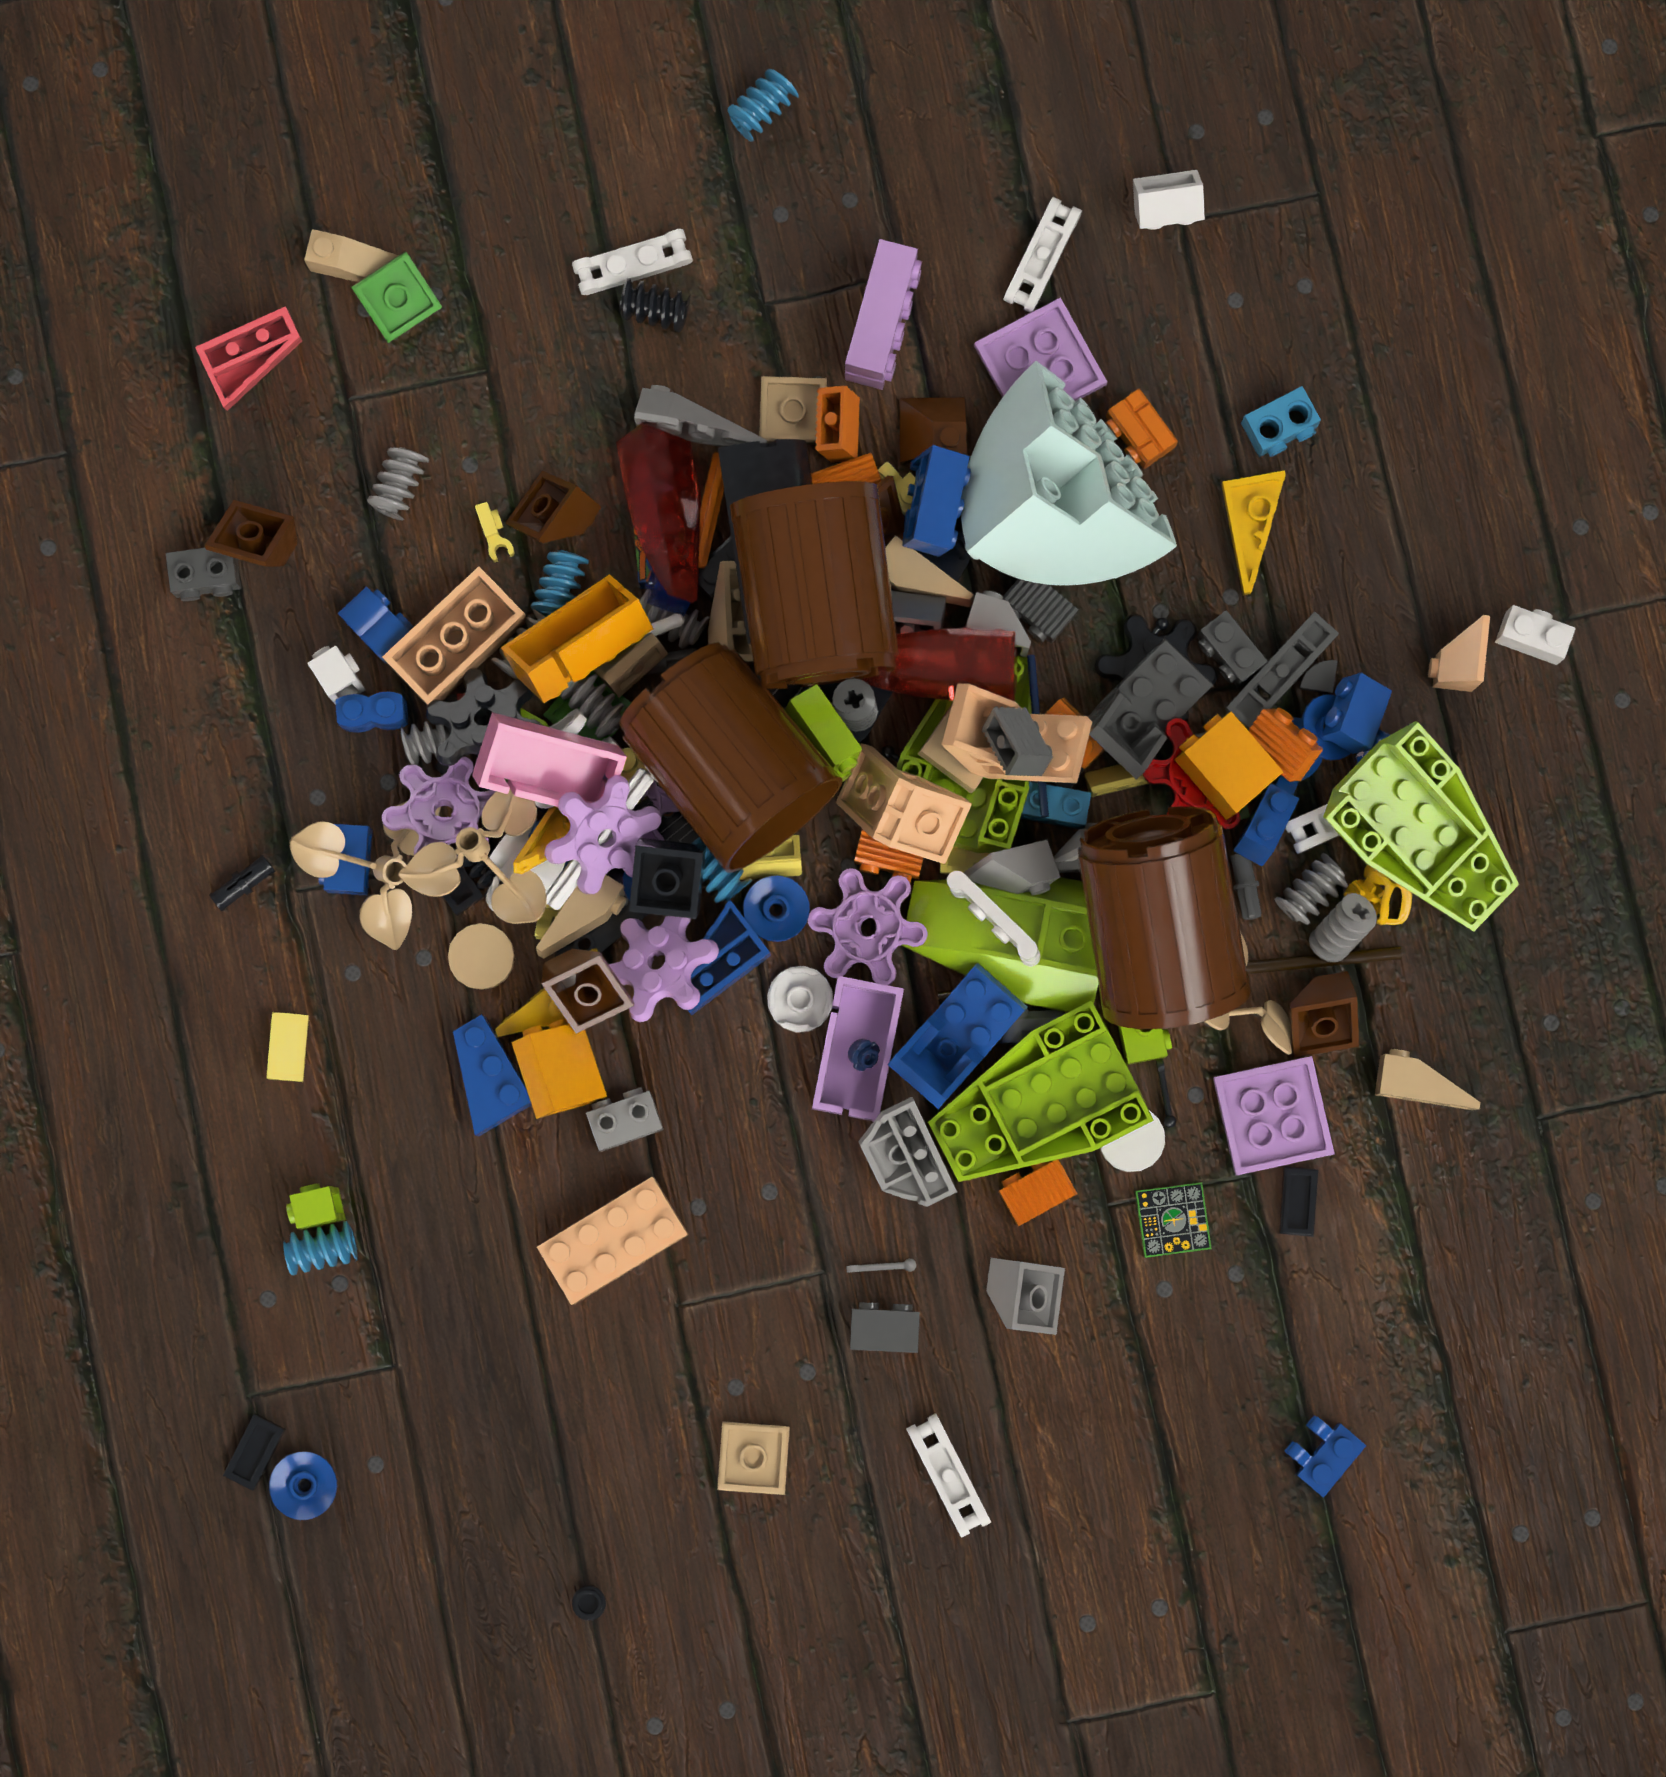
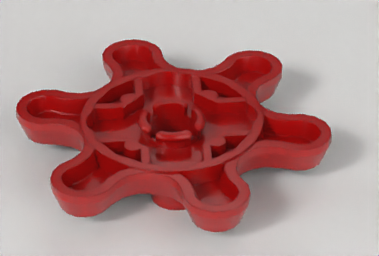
(1171, 774)

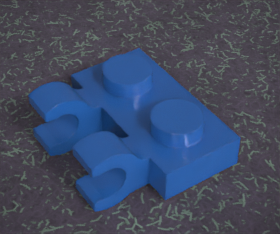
(1331, 1457)

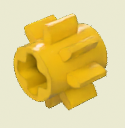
(1368, 890)

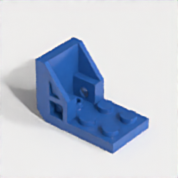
(957, 1036)

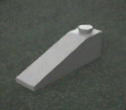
(687, 419)

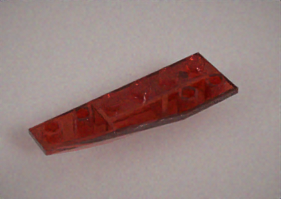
(664, 505)
(939, 659)

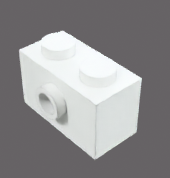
(1168, 199)
(1535, 634)
(336, 672)

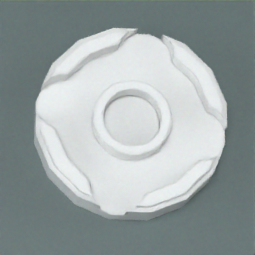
(800, 999)
(1138, 1148)

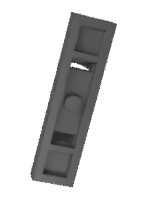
(1283, 669)

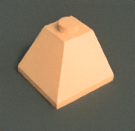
(1463, 660)

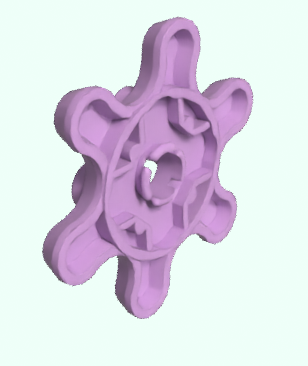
(431, 793)
(586, 824)
(846, 921)
(674, 976)

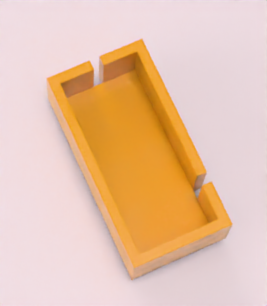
(577, 638)

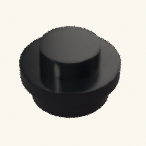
(589, 1603)

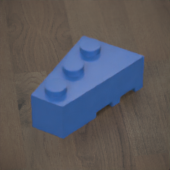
(935, 500)
(738, 954)
(489, 1076)

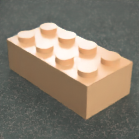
(455, 637)
(612, 1240)

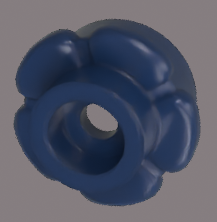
(863, 1054)

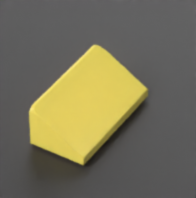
(1111, 780)
(781, 861)
(287, 1047)

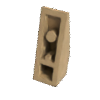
(343, 256)
(915, 574)
(726, 616)
(581, 915)
(1416, 1081)

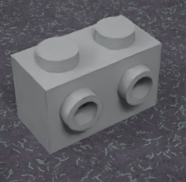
(624, 1120)

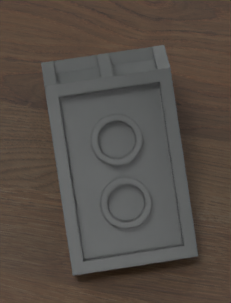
(1135, 713)

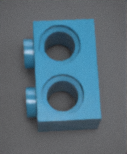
(1277, 416)
(1065, 806)

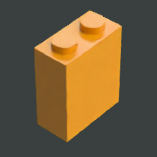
(1227, 764)
(558, 1068)

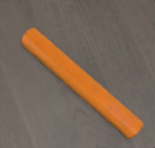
(710, 509)

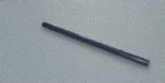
(1043, 800)

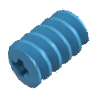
(760, 102)
(560, 581)
(726, 883)
(319, 1248)

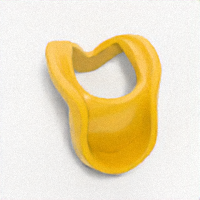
(1378, 878)

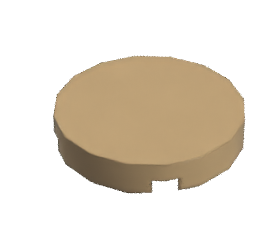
(481, 956)

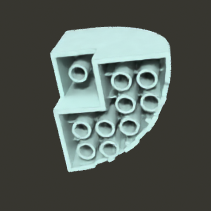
(1056, 493)

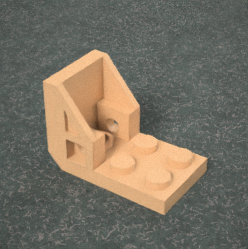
(967, 743)
(902, 807)

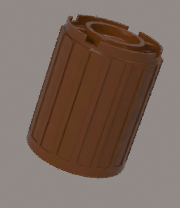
(816, 583)
(728, 756)
(1163, 918)

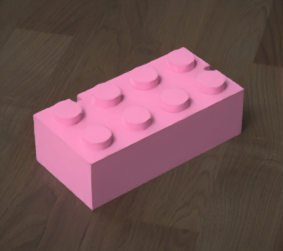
(544, 761)

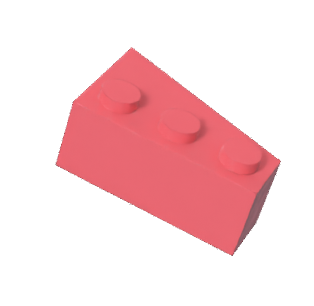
(248, 354)

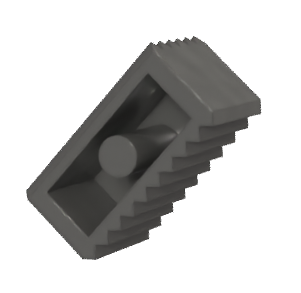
(1040, 608)
(1017, 742)

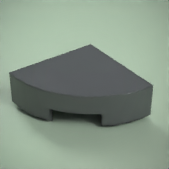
(1320, 677)

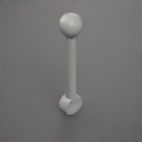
(909, 1265)

